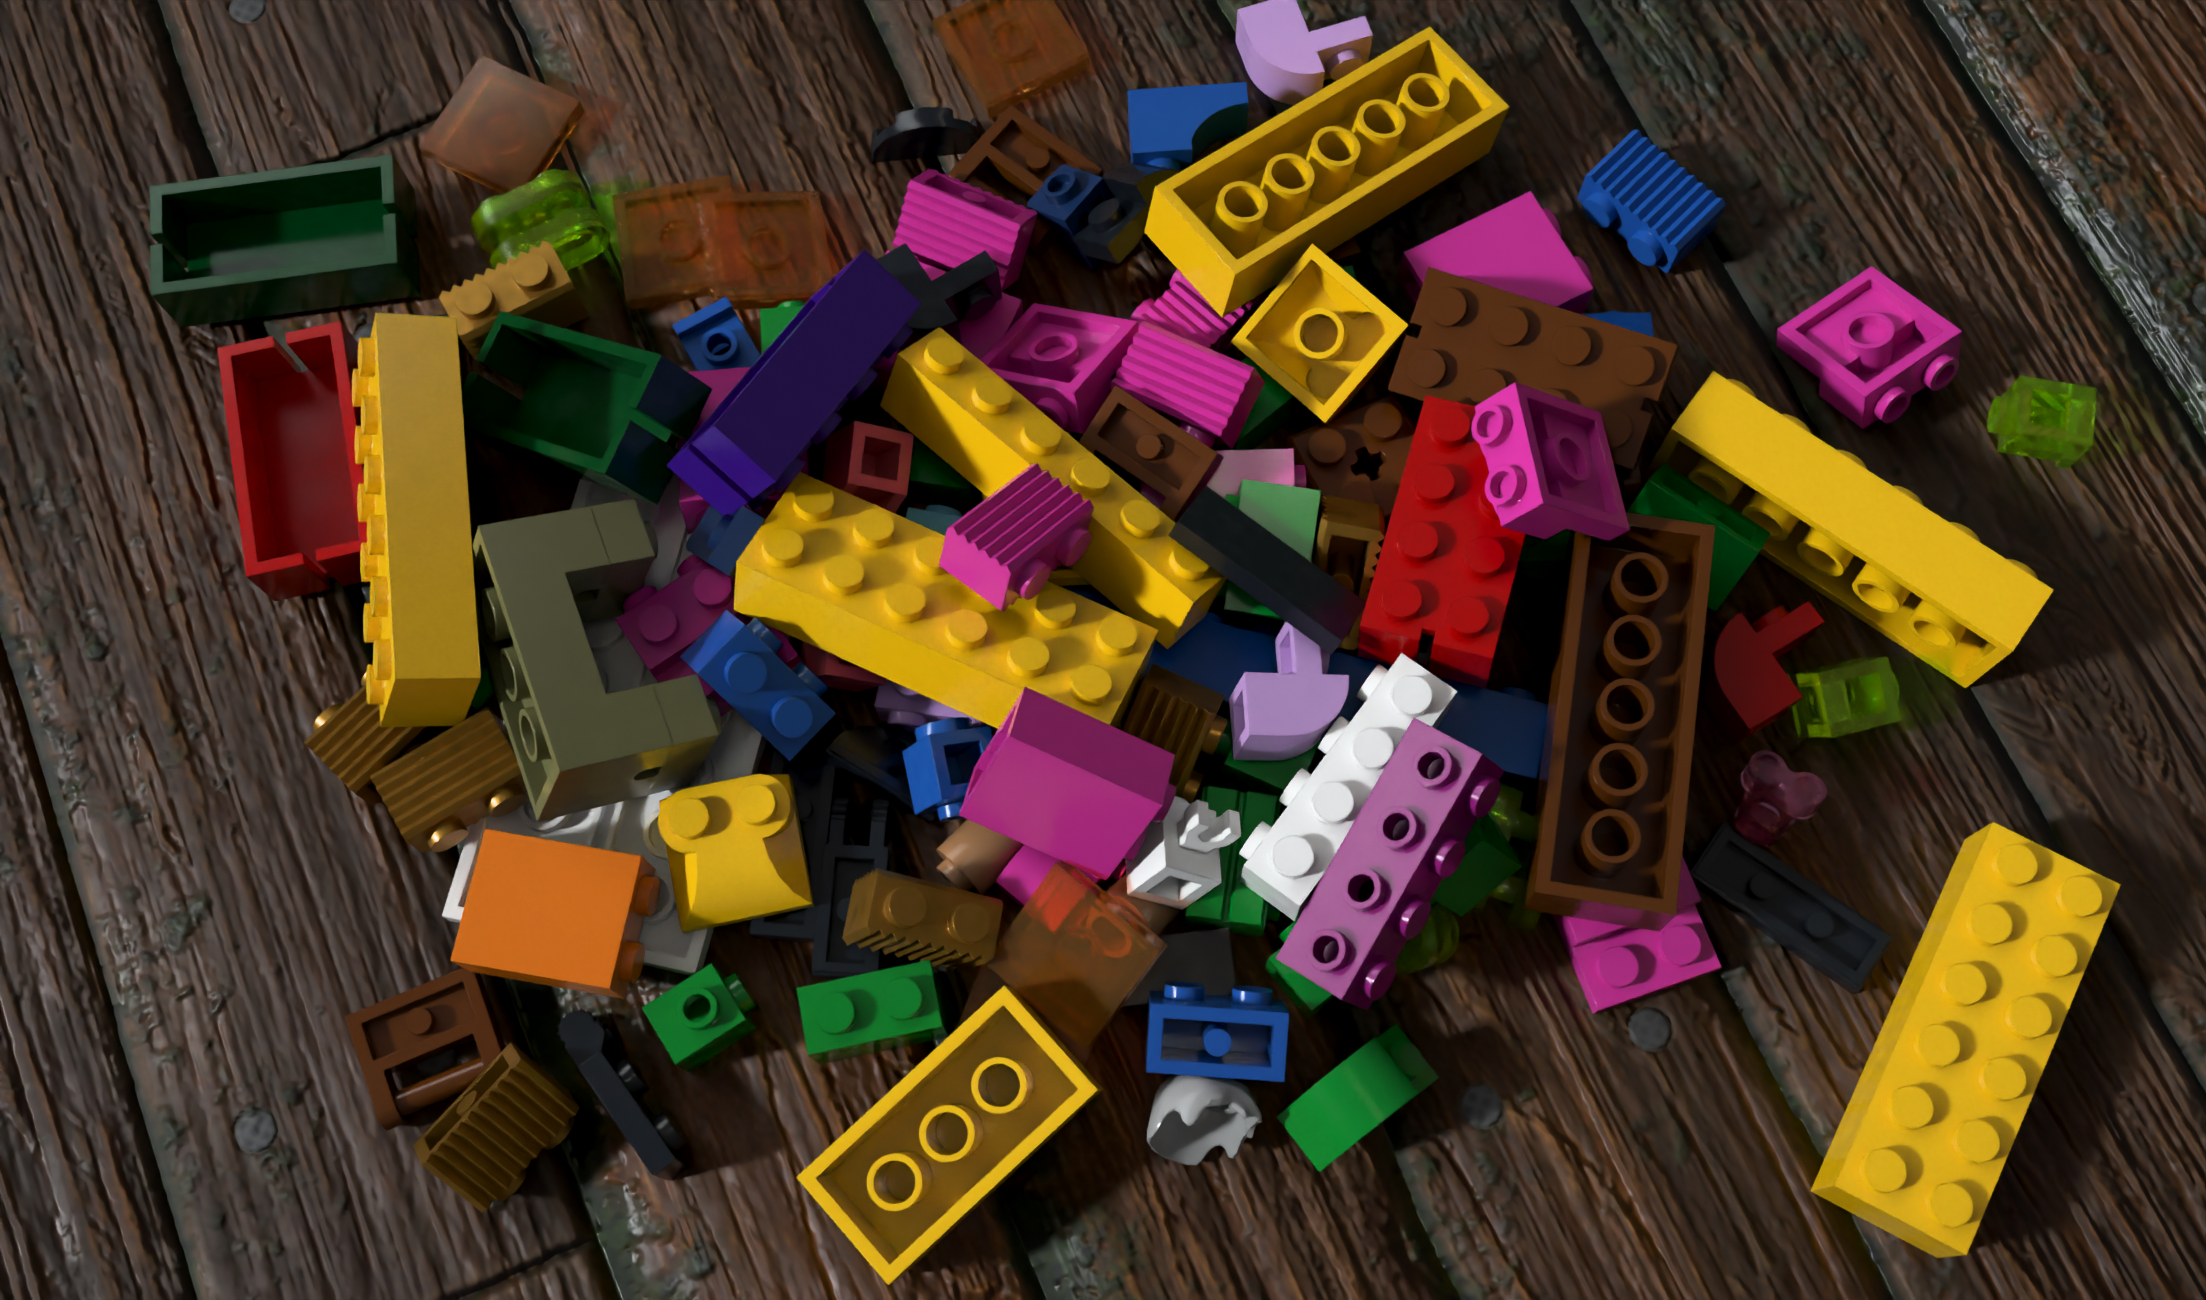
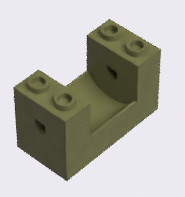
(570, 737)

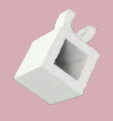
(1181, 854)

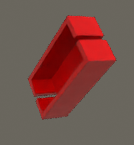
(295, 458)
(1443, 556)

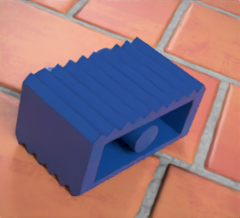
(1649, 202)

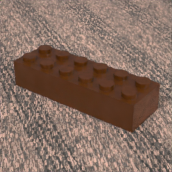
(1621, 725)

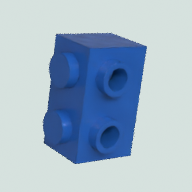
(750, 676)
(1216, 1033)

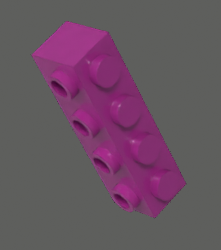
(1391, 865)

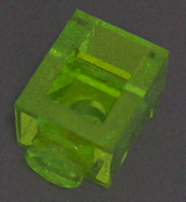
(2044, 420)
(1845, 697)

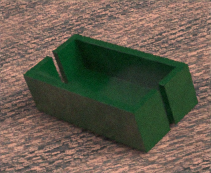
(284, 241)
(586, 407)

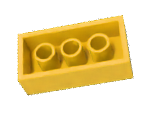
(949, 1134)

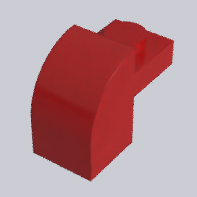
(1740, 671)

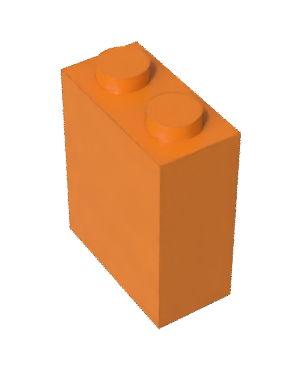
(556, 914)

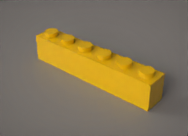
(996, 434)

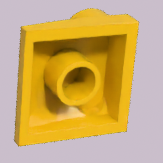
(1320, 334)
(735, 851)

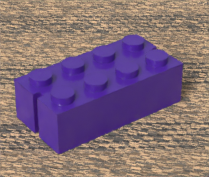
(797, 388)

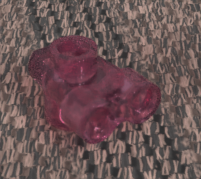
(1774, 798)

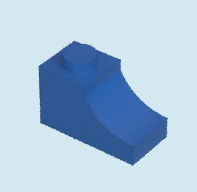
(1178, 123)

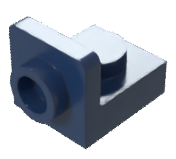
(1067, 201)
(724, 538)

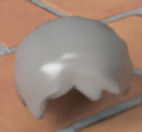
(1198, 1114)

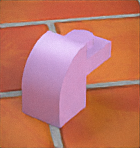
(1289, 59)
(1286, 710)

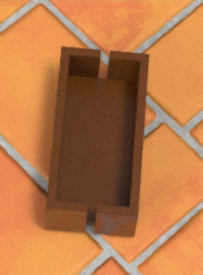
(1488, 338)

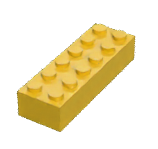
(1324, 170)
(416, 522)
(1854, 533)
(878, 598)
(1966, 1041)

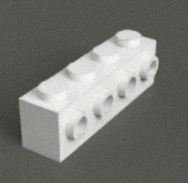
(1321, 806)

